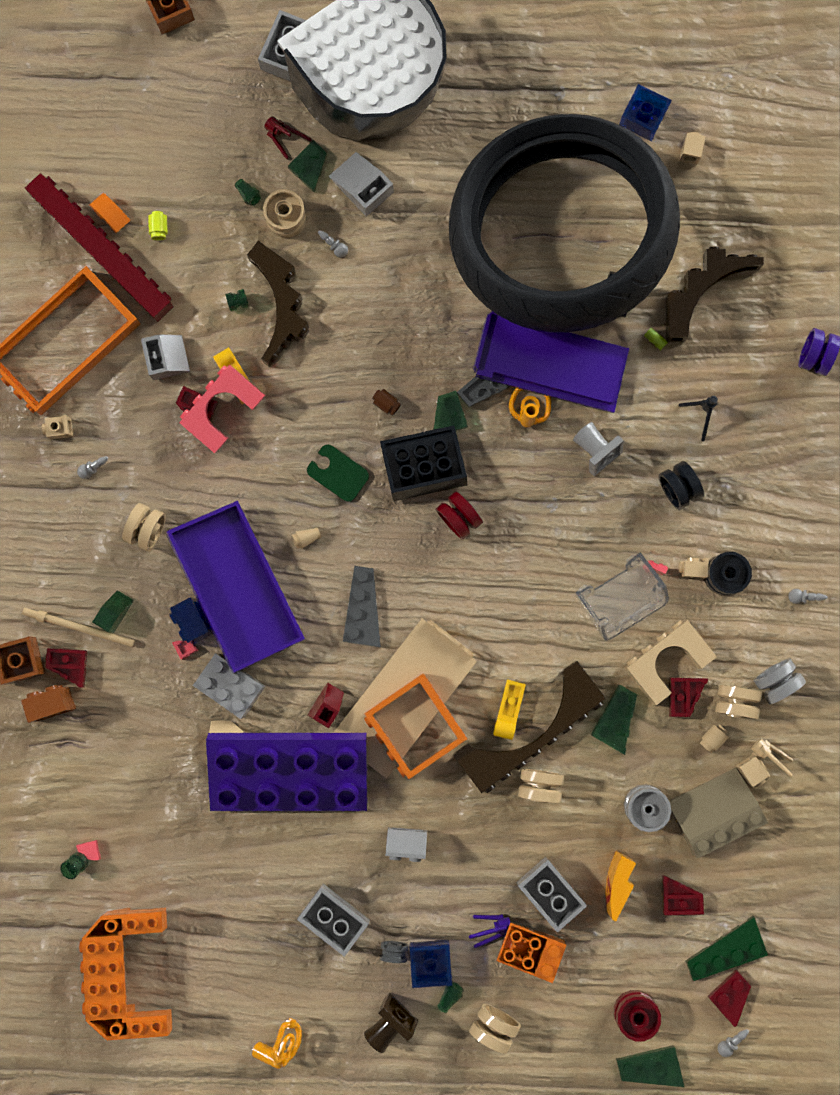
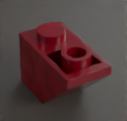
(327, 705)

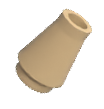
(305, 537)

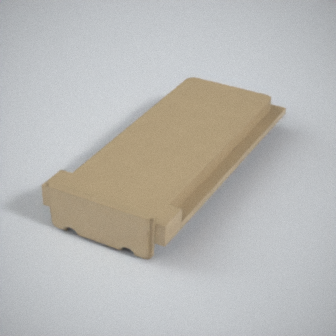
(403, 720)

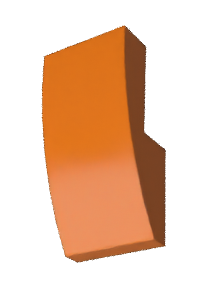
(110, 212)

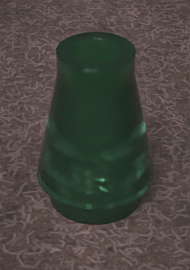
(249, 194)
(450, 996)

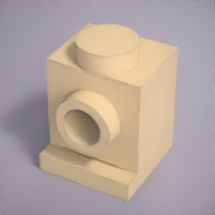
(63, 430)
(693, 568)

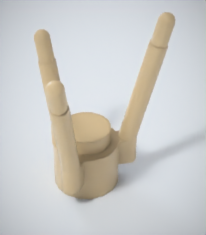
(761, 749)

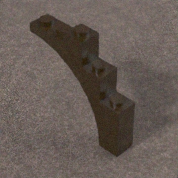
(696, 282)
(288, 324)

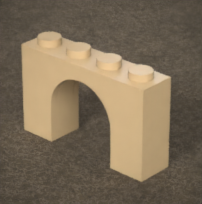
(643, 668)

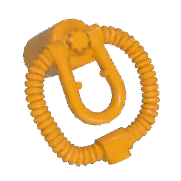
(529, 413)
(280, 1058)

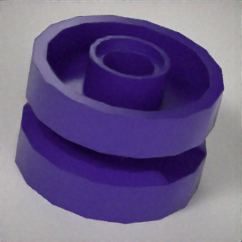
(819, 351)

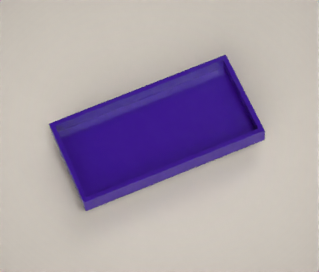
(235, 586)
(287, 771)

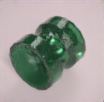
(236, 300)
(74, 865)

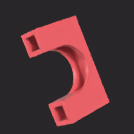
(197, 419)

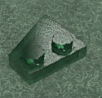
(309, 165)
(449, 412)

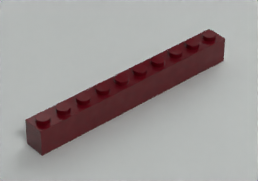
(94, 241)

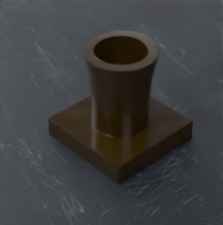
(394, 1020)

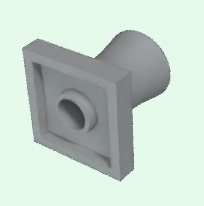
(600, 450)

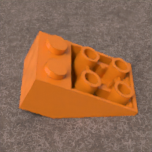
(532, 951)

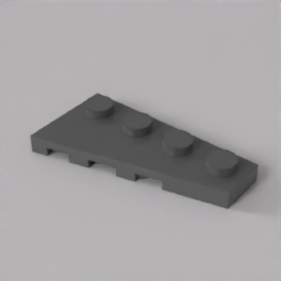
(479, 390)
(362, 611)

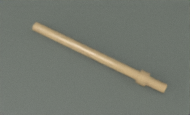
(43, 617)

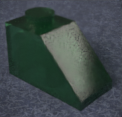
(113, 612)

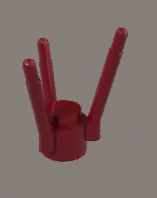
(276, 127)

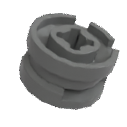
(393, 952)

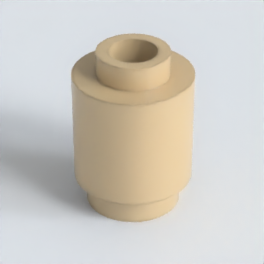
(714, 738)

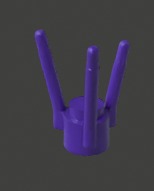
(500, 928)

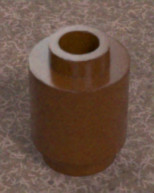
(386, 402)

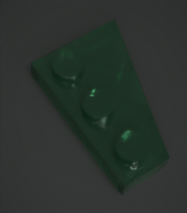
(615, 720)
(652, 1067)

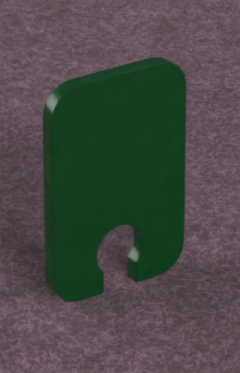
(342, 476)

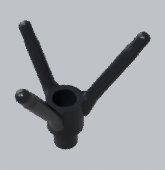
(707, 405)

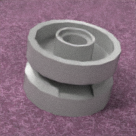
(779, 681)
(635, 806)

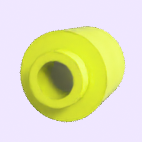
(157, 225)

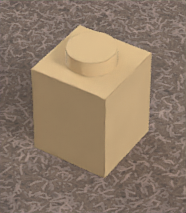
(692, 148)
(752, 771)

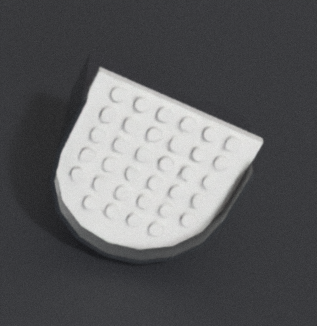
(367, 64)

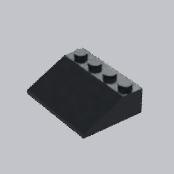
(424, 463)

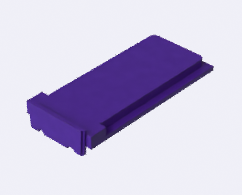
(551, 363)

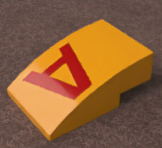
(617, 884)

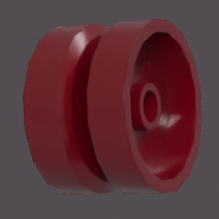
(459, 516)
(641, 1027)

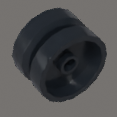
(681, 485)
(738, 569)

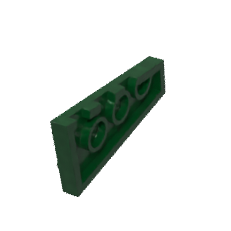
(733, 949)

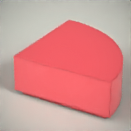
(660, 569)
(184, 649)
(90, 850)

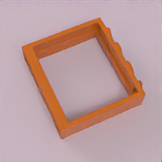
(392, 751)

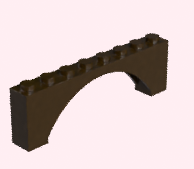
(578, 698)

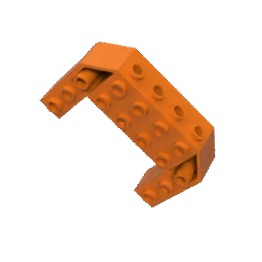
(105, 976)

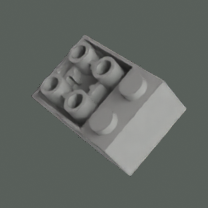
(362, 183)

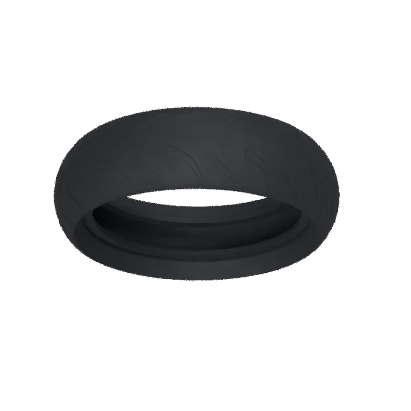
(550, 139)

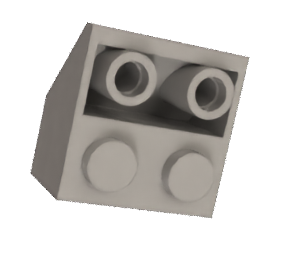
(165, 356)
(406, 843)

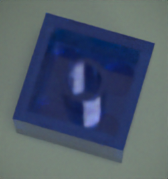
(645, 112)
(190, 620)
(430, 963)

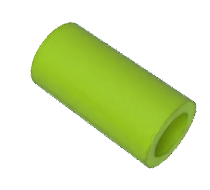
(655, 338)

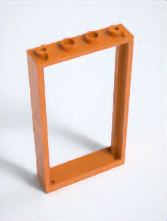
(41, 314)

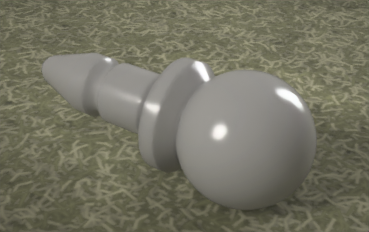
(339, 249)
(86, 470)
(797, 596)
(727, 1047)

